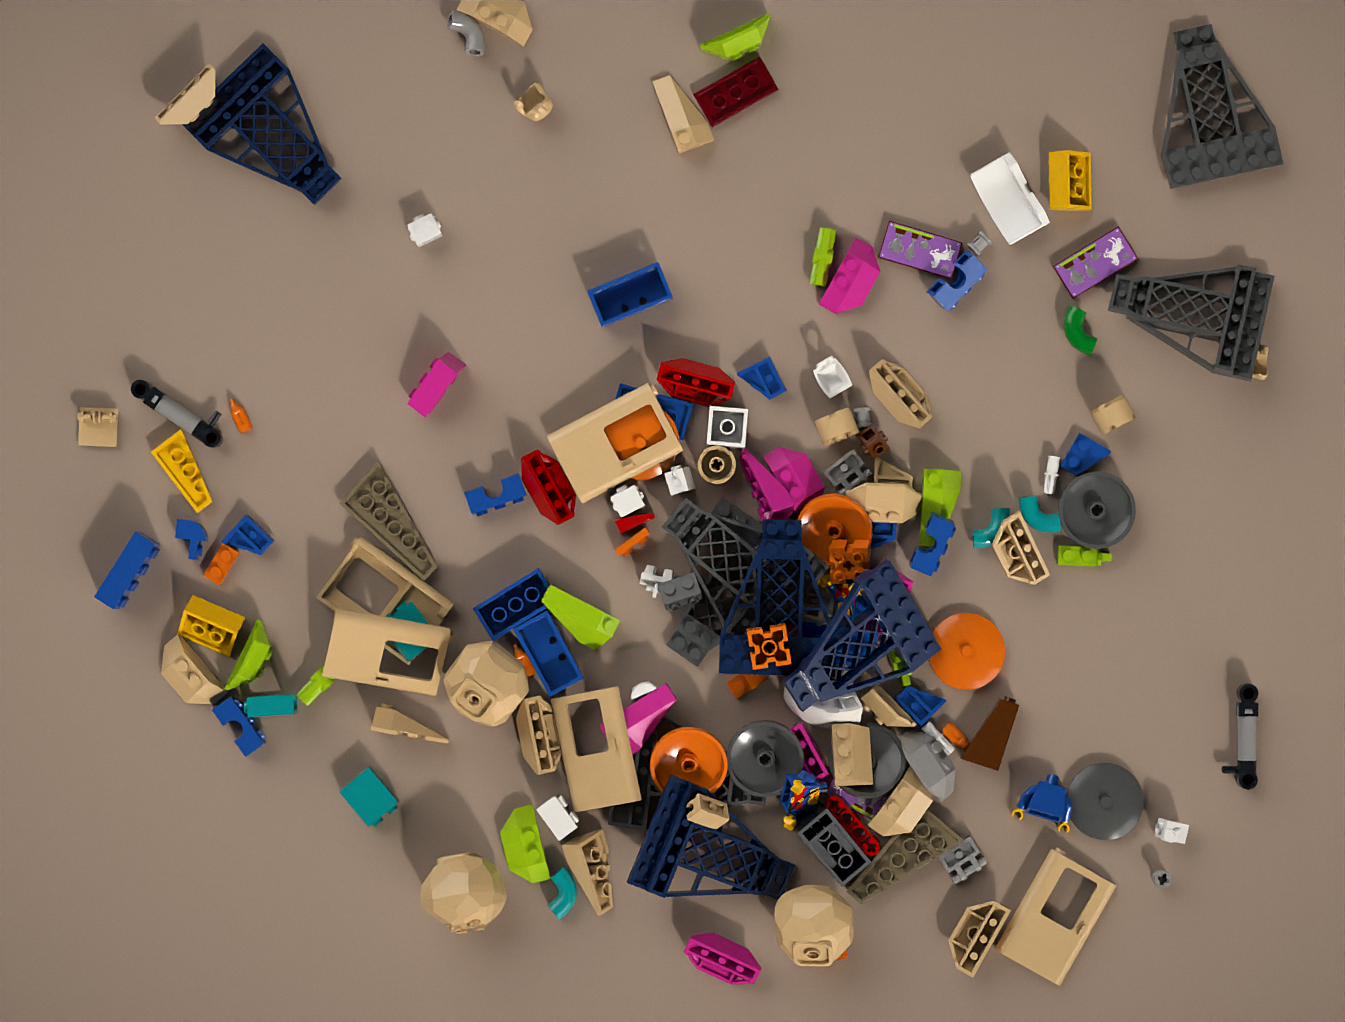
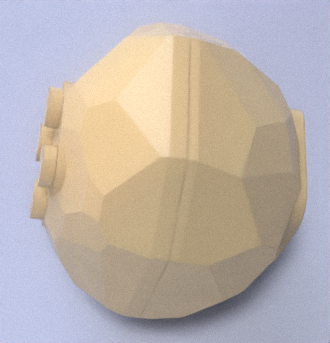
(486, 683)
(464, 892)
(813, 925)

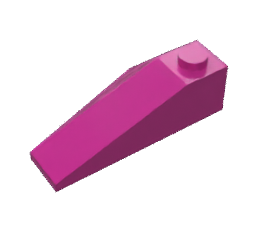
(770, 493)
(645, 715)

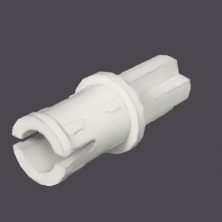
(1051, 474)
(930, 729)

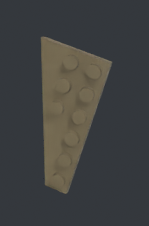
(383, 514)
(904, 855)

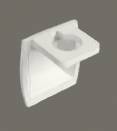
(832, 377)
(642, 689)

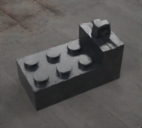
(830, 843)

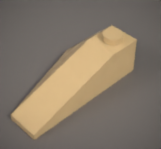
(684, 120)
(395, 722)
(589, 864)

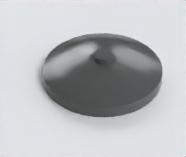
(1096, 510)
(763, 756)
(887, 763)
(1105, 801)

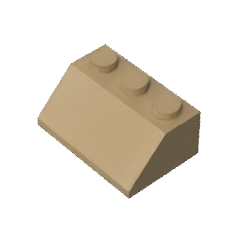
(851, 755)

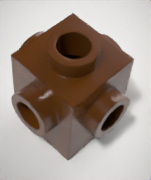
(873, 441)

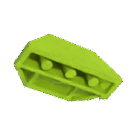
(738, 40)
(252, 657)
(524, 845)

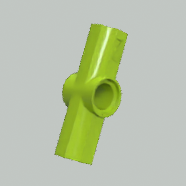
(822, 257)
(314, 687)

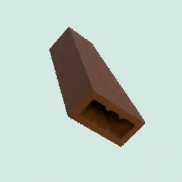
(992, 737)

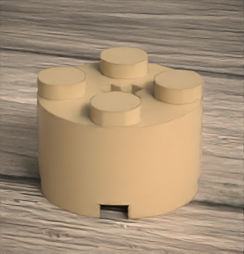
(1113, 414)
(836, 426)
(722, 455)

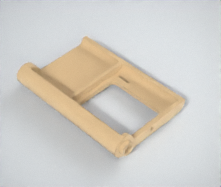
(590, 457)
(410, 588)
(359, 644)
(601, 777)
(1041, 942)

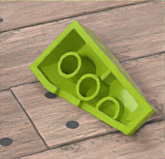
(940, 494)
(583, 620)

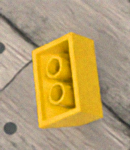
(1070, 181)
(211, 625)

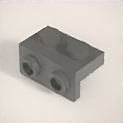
(680, 592)

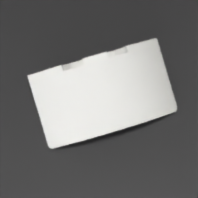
(1009, 199)
(833, 711)

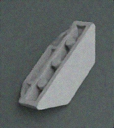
(929, 762)

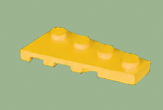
(180, 465)

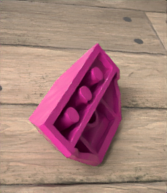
(852, 279)
(796, 475)
(722, 958)

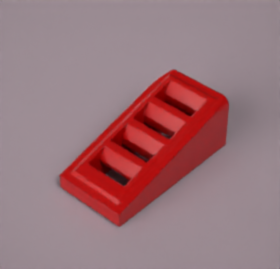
(627, 523)

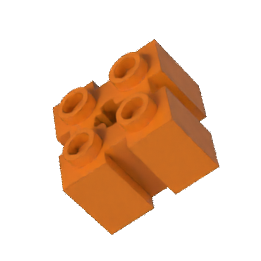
(841, 552)
(760, 656)

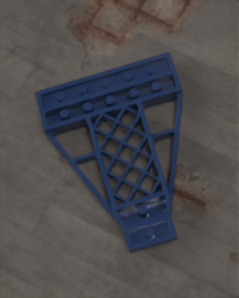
(237, 97)
(779, 541)
(901, 624)
(667, 843)

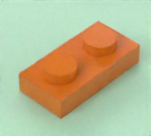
(626, 547)
(221, 564)

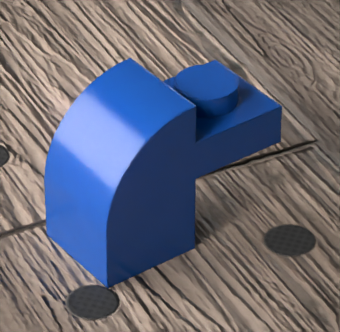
(195, 533)

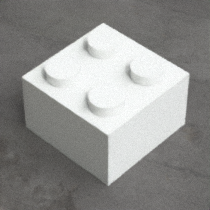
(727, 427)
(558, 816)

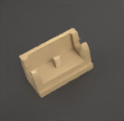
(708, 812)

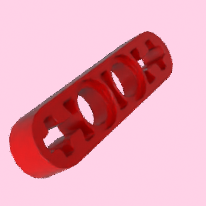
(854, 823)

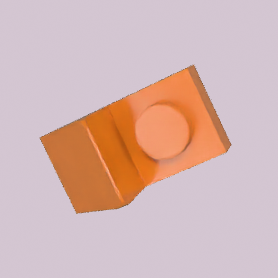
(744, 682)

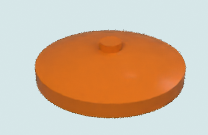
(637, 433)
(830, 519)
(969, 651)
(690, 755)

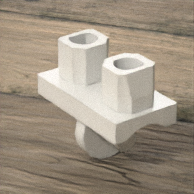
(651, 580)

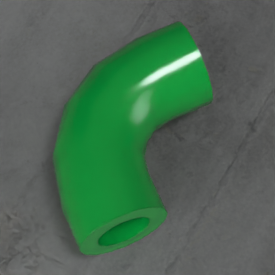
(1074, 331)

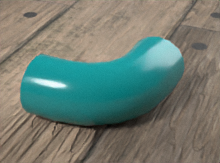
(1036, 518)
(984, 537)
(566, 892)

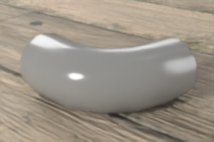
(470, 29)

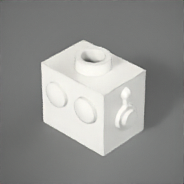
(424, 229)
(679, 480)
(627, 499)
(1171, 831)

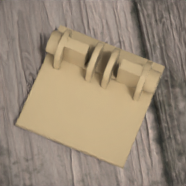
(98, 426)

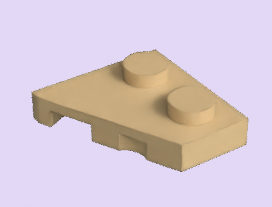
(890, 474)

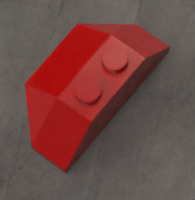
(695, 382)
(548, 487)

